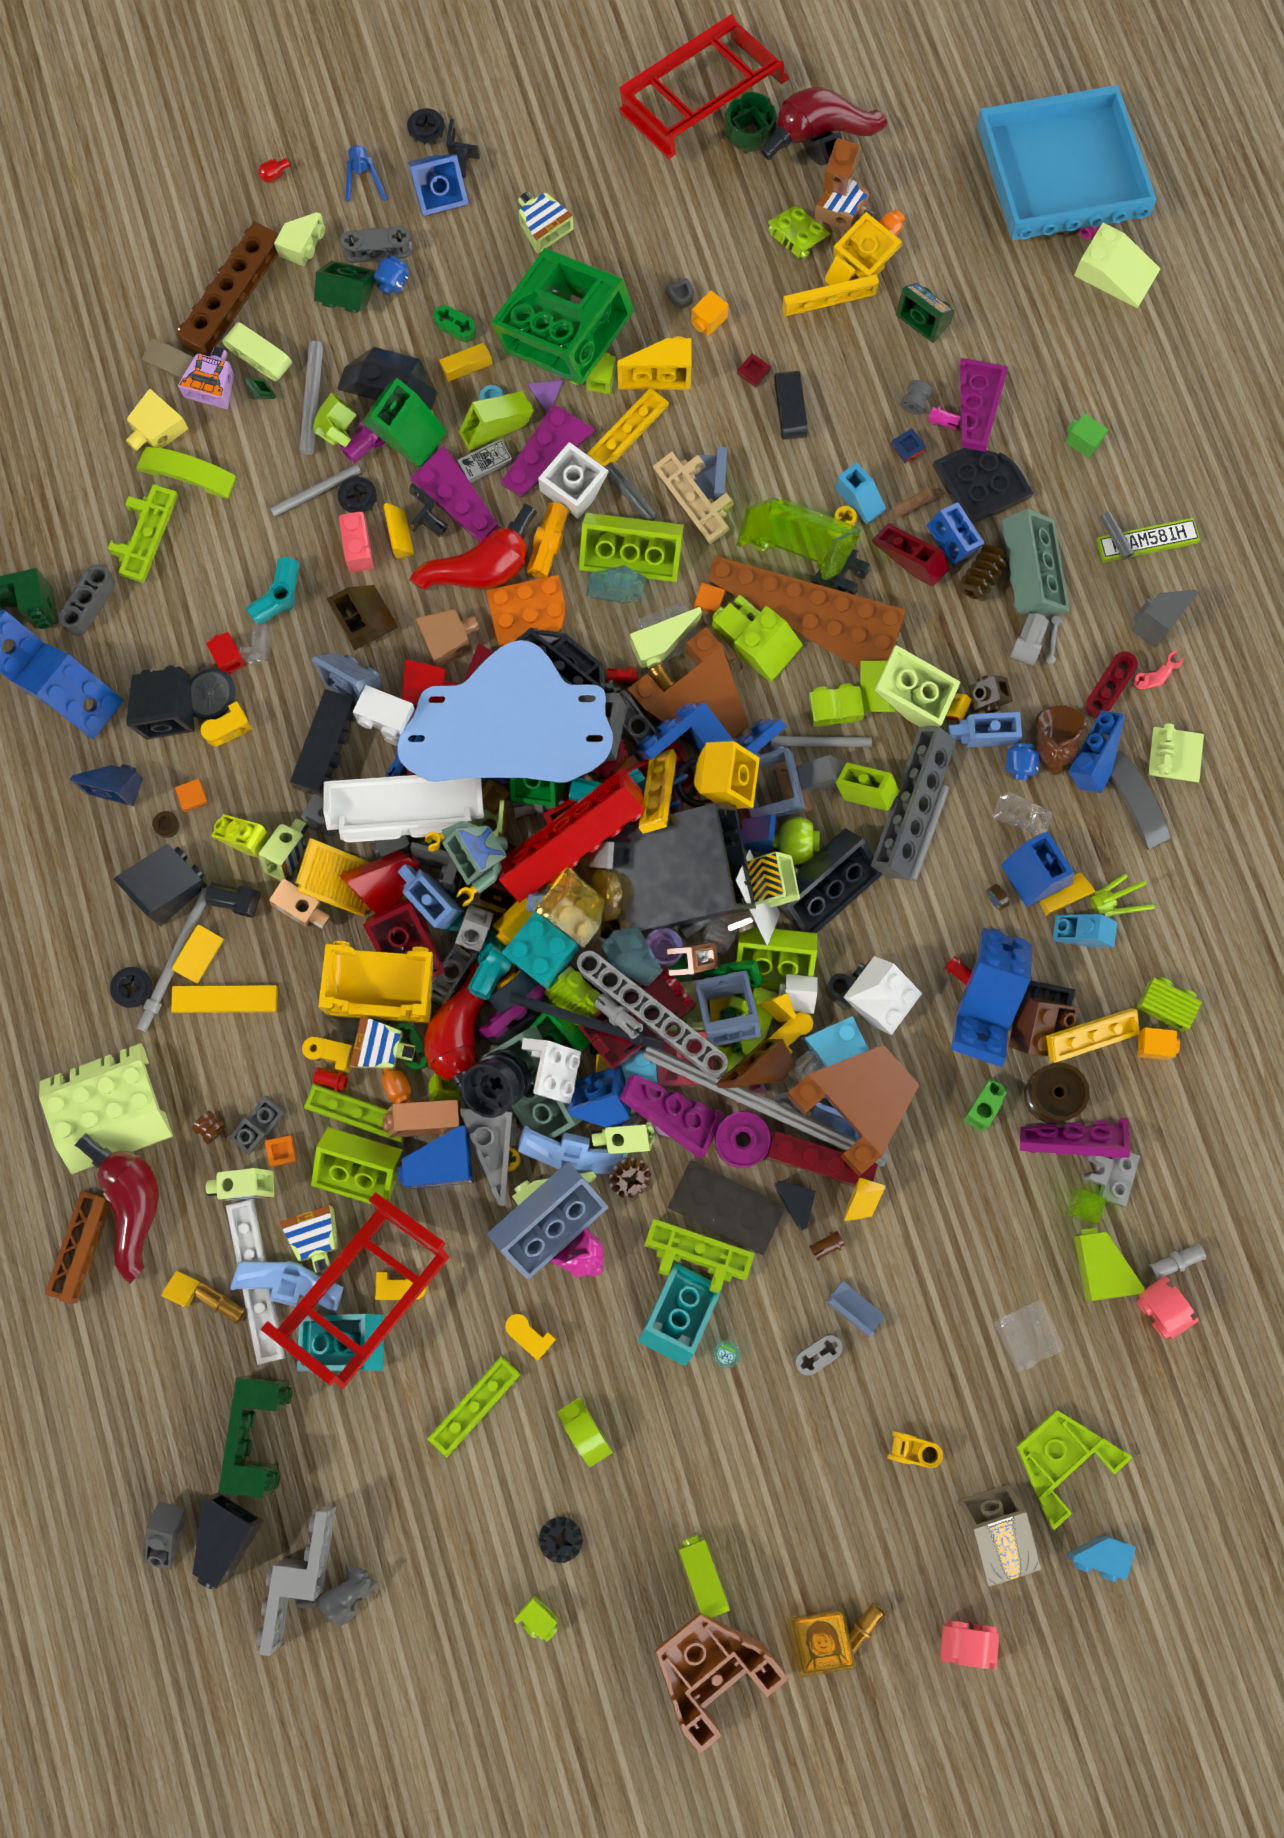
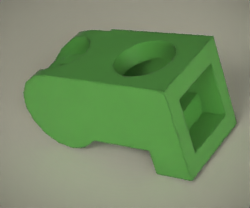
(986, 1105)

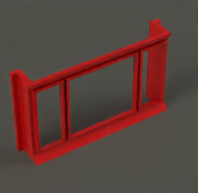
(651, 126)
(384, 1211)

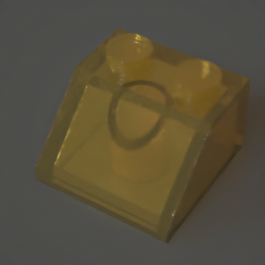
(573, 908)

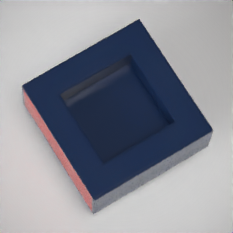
(908, 445)

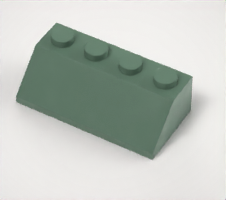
(1035, 564)
(535, 1111)

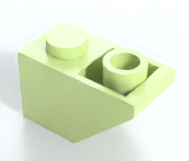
(299, 237)

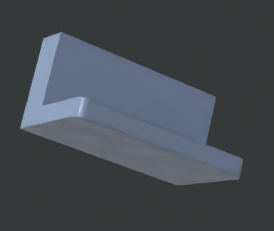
(712, 477)
(855, 1309)

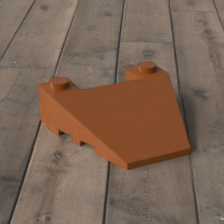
(707, 683)
(868, 1093)
(703, 1663)

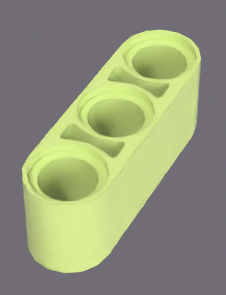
(257, 351)

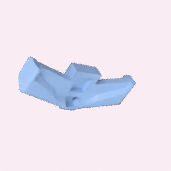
(571, 1149)
(287, 1281)

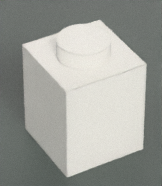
(801, 991)

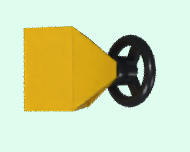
(722, 774)

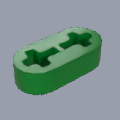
(455, 323)
(419, 1046)

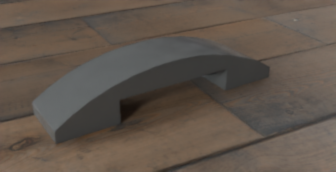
(1139, 801)

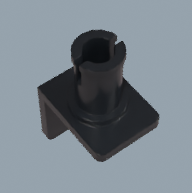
(462, 150)
(426, 516)

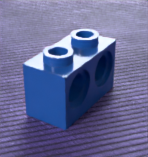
(955, 534)

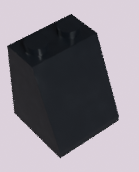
(160, 703)
(162, 883)
(222, 1539)

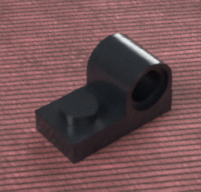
(839, 998)

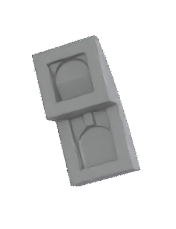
(602, 856)

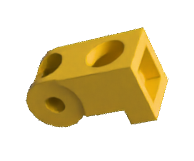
(226, 727)
(794, 1029)
(322, 1049)
(392, 1289)
(520, 1330)

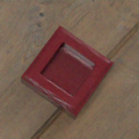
(753, 370)

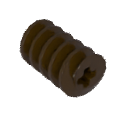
(982, 573)

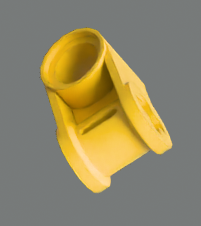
(913, 1450)

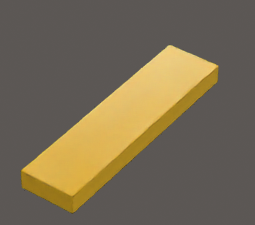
(830, 295)
(628, 428)
(658, 791)
(224, 999)
(1093, 1035)

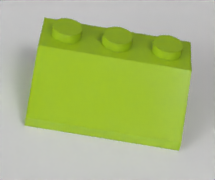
(786, 954)
(355, 1166)

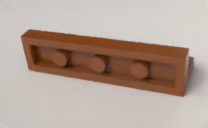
(84, 1249)

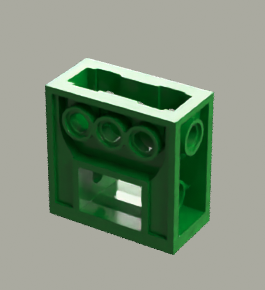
(558, 334)

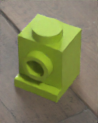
(538, 1619)

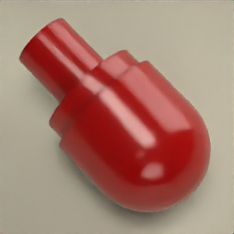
(272, 169)

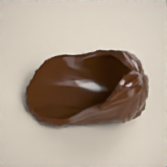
(1059, 736)

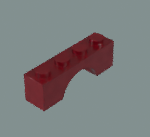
(814, 1158)

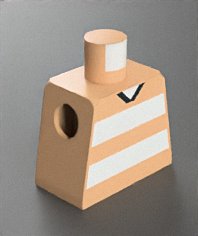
(287, 901)

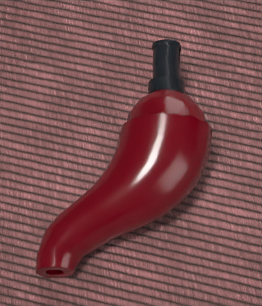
(817, 112)
(133, 1197)

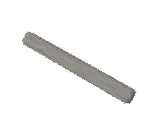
(311, 397)

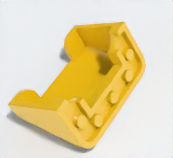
(376, 984)

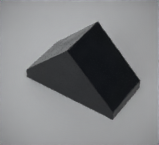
(797, 1201)

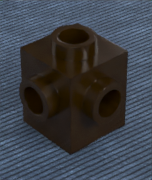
(990, 693)

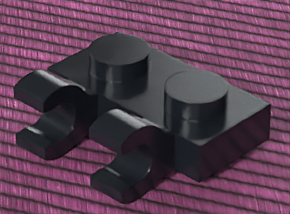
(838, 581)

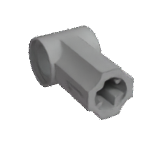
(1028, 644)

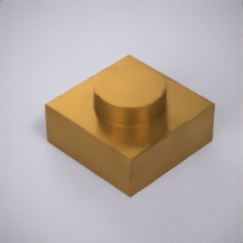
(492, 794)

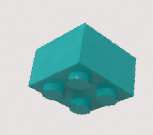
(541, 950)

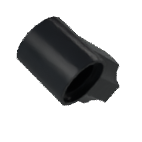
(239, 900)

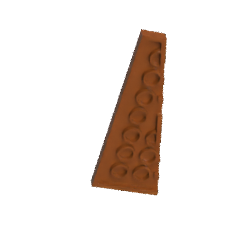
(835, 620)

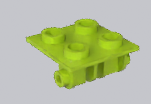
(797, 231)

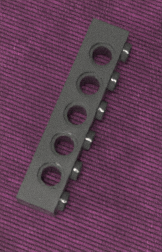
(913, 803)

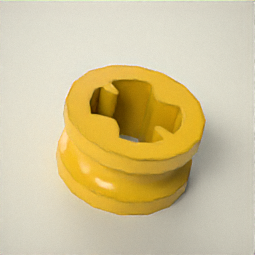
(846, 510)
(514, 1165)

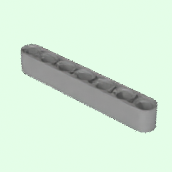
(647, 1002)

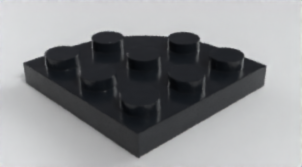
(982, 482)

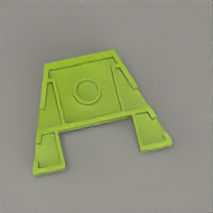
(1055, 1452)

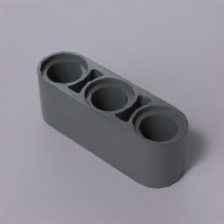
(88, 611)

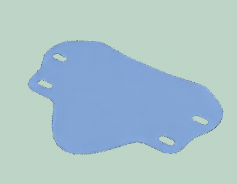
(508, 723)

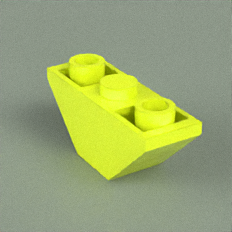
(241, 834)

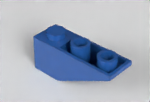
(1097, 755)

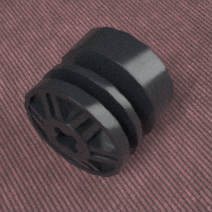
(495, 1083)

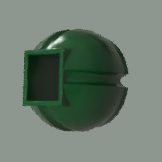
(750, 109)

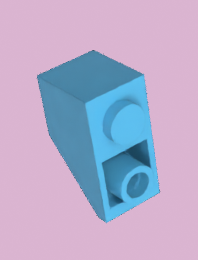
(860, 493)
(1085, 930)
(1105, 1555)

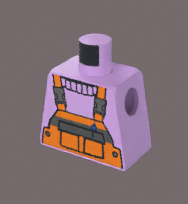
(208, 379)

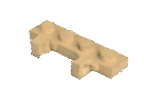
(681, 482)

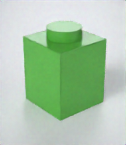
(1085, 435)

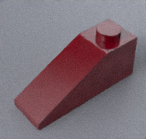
(913, 554)

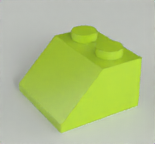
(767, 644)

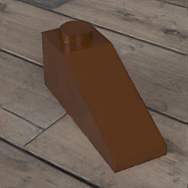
(764, 1064)

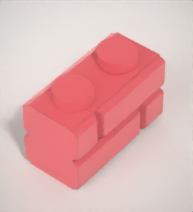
(356, 542)

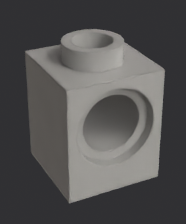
(477, 920)

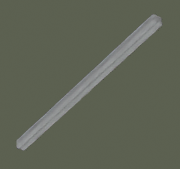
(755, 1101)

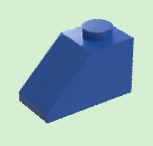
(758, 833)

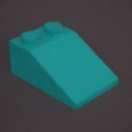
(679, 1315)
(330, 1350)

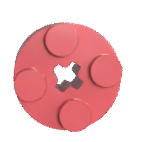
(1167, 1308)
(969, 1646)

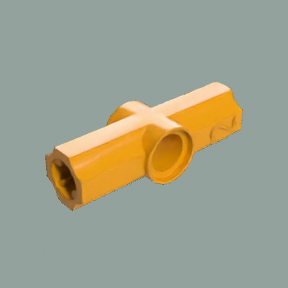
(547, 540)

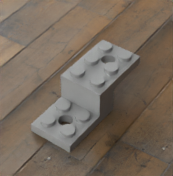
(296, 1580)

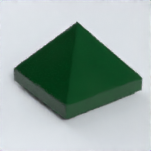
(259, 389)

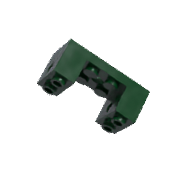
(31, 595)
(237, 1474)

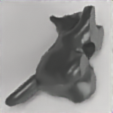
(340, 1601)

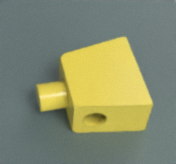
(154, 423)

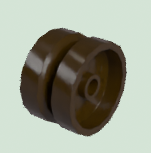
(1059, 1078)

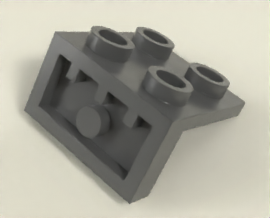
(440, 860)

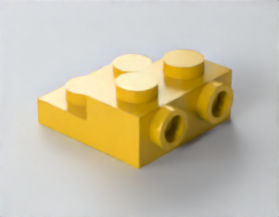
(867, 246)

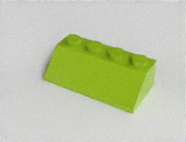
(640, 544)

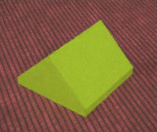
(869, 676)

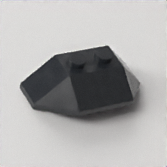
(378, 367)
(570, 659)

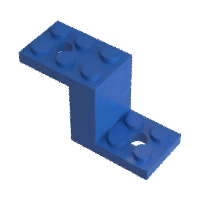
(55, 678)
(700, 727)
(992, 996)

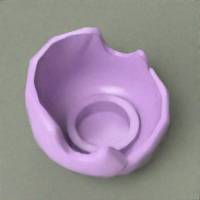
(661, 940)

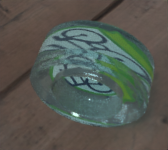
(726, 1354)

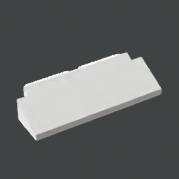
(399, 806)

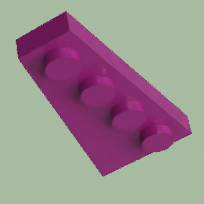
(979, 398)
(543, 447)
(454, 494)
(679, 1118)
(1089, 1140)

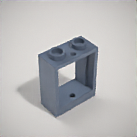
(788, 806)
(734, 1028)

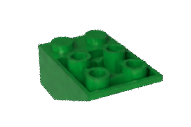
(405, 423)

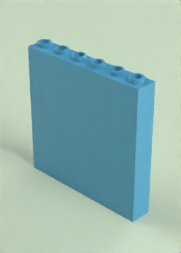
(1065, 162)

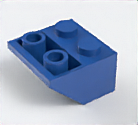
(1038, 869)

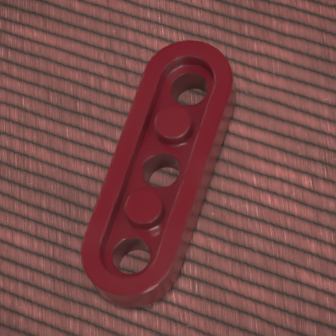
(1113, 675)

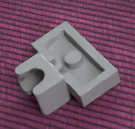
(1114, 1176)

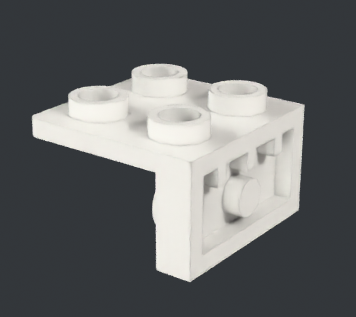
(556, 1069)

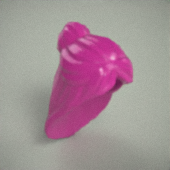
(582, 1256)

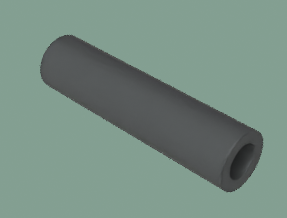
(1117, 535)

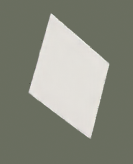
(763, 914)

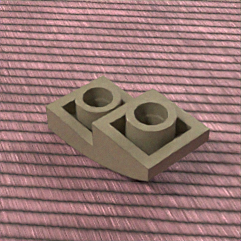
(167, 358)
(741, 920)

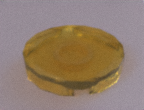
(609, 888)

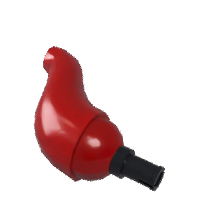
(485, 565)
(450, 1035)

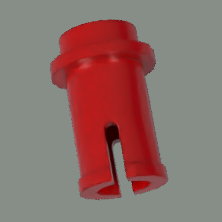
(622, 675)
(959, 969)
(331, 1079)

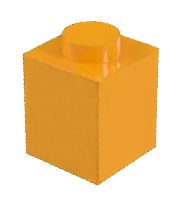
(709, 313)
(1158, 1044)

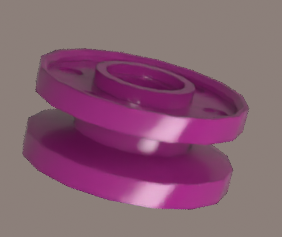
(758, 1137)

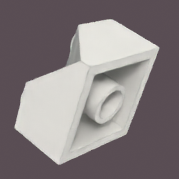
(573, 480)
(383, 712)
(882, 995)

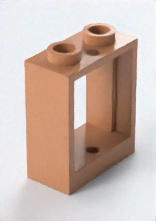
(421, 1118)

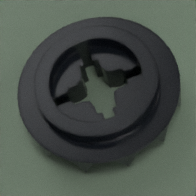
(417, 122)
(347, 492)
(125, 977)
(573, 1535)

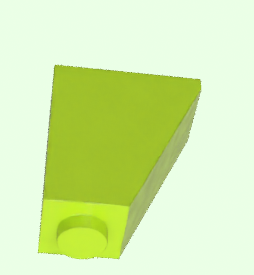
(494, 419)
(1104, 1268)
(703, 1576)

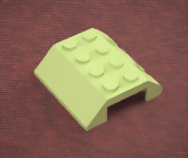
(107, 1103)

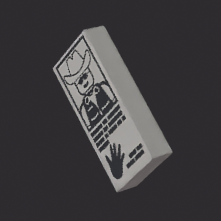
(485, 461)

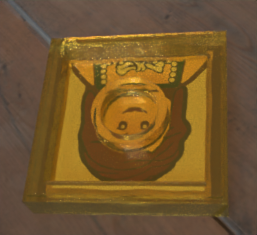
(822, 1643)

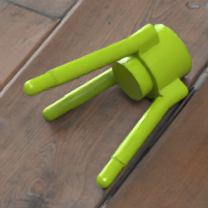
(1104, 902)

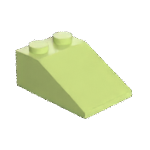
(1117, 266)
(916, 688)

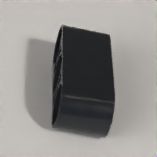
(790, 405)

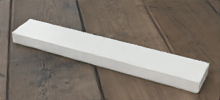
(259, 1308)

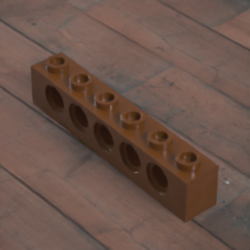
(229, 302)

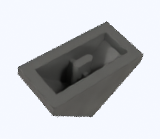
(820, 773)

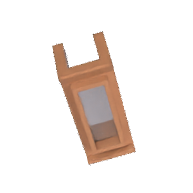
(699, 956)

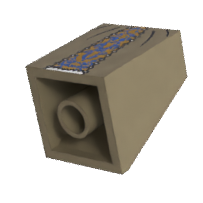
(1000, 1535)

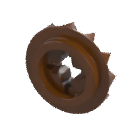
(627, 1168)

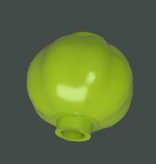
(797, 839)

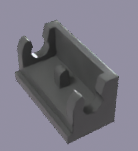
(314, 815)

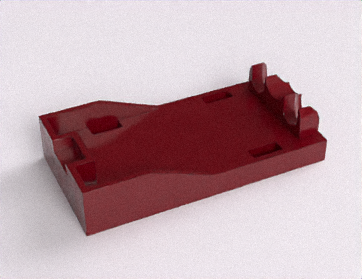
(667, 992)

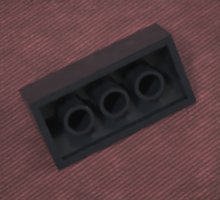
(831, 882)

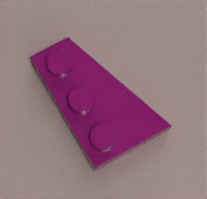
(500, 1020)

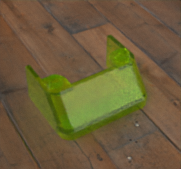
(799, 532)

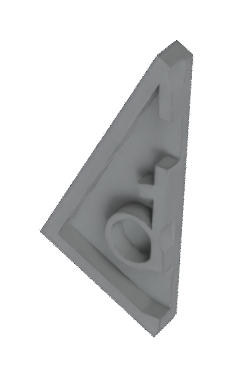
(492, 1145)

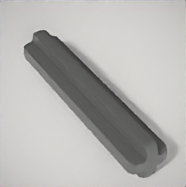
(631, 492)

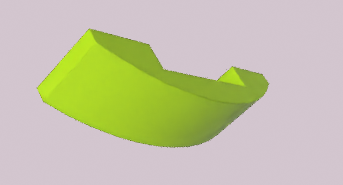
(187, 469)

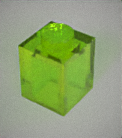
(1086, 1206)

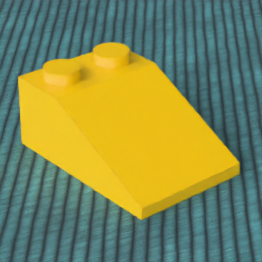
(657, 366)

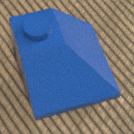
(438, 183)
(598, 1099)

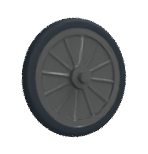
(211, 693)

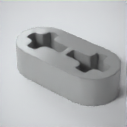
(814, 1349)

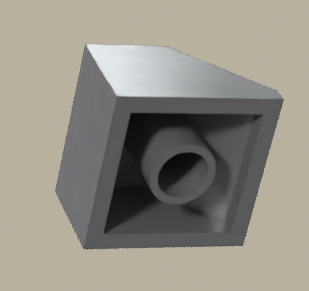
(1160, 614)

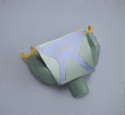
(474, 852)

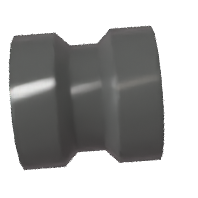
(917, 395)

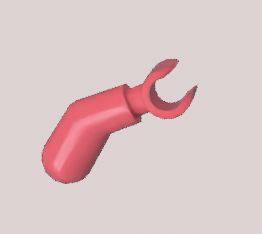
(1155, 679)

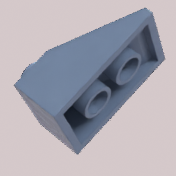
(345, 674)

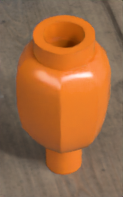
(893, 221)
(396, 1086)

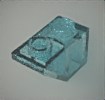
(616, 585)
(632, 955)

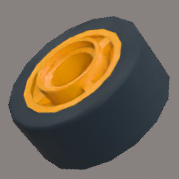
(515, 982)

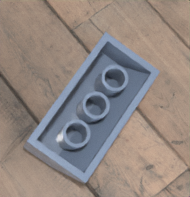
(547, 1220)

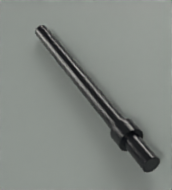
(584, 1020)

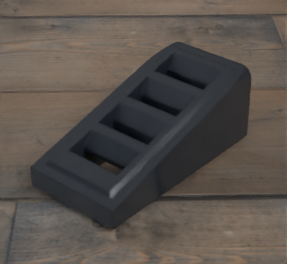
(1059, 990)

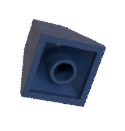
(110, 783)

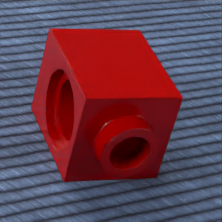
(225, 653)

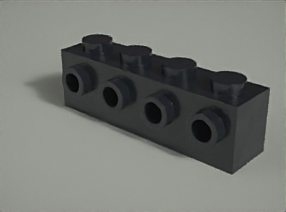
(323, 743)

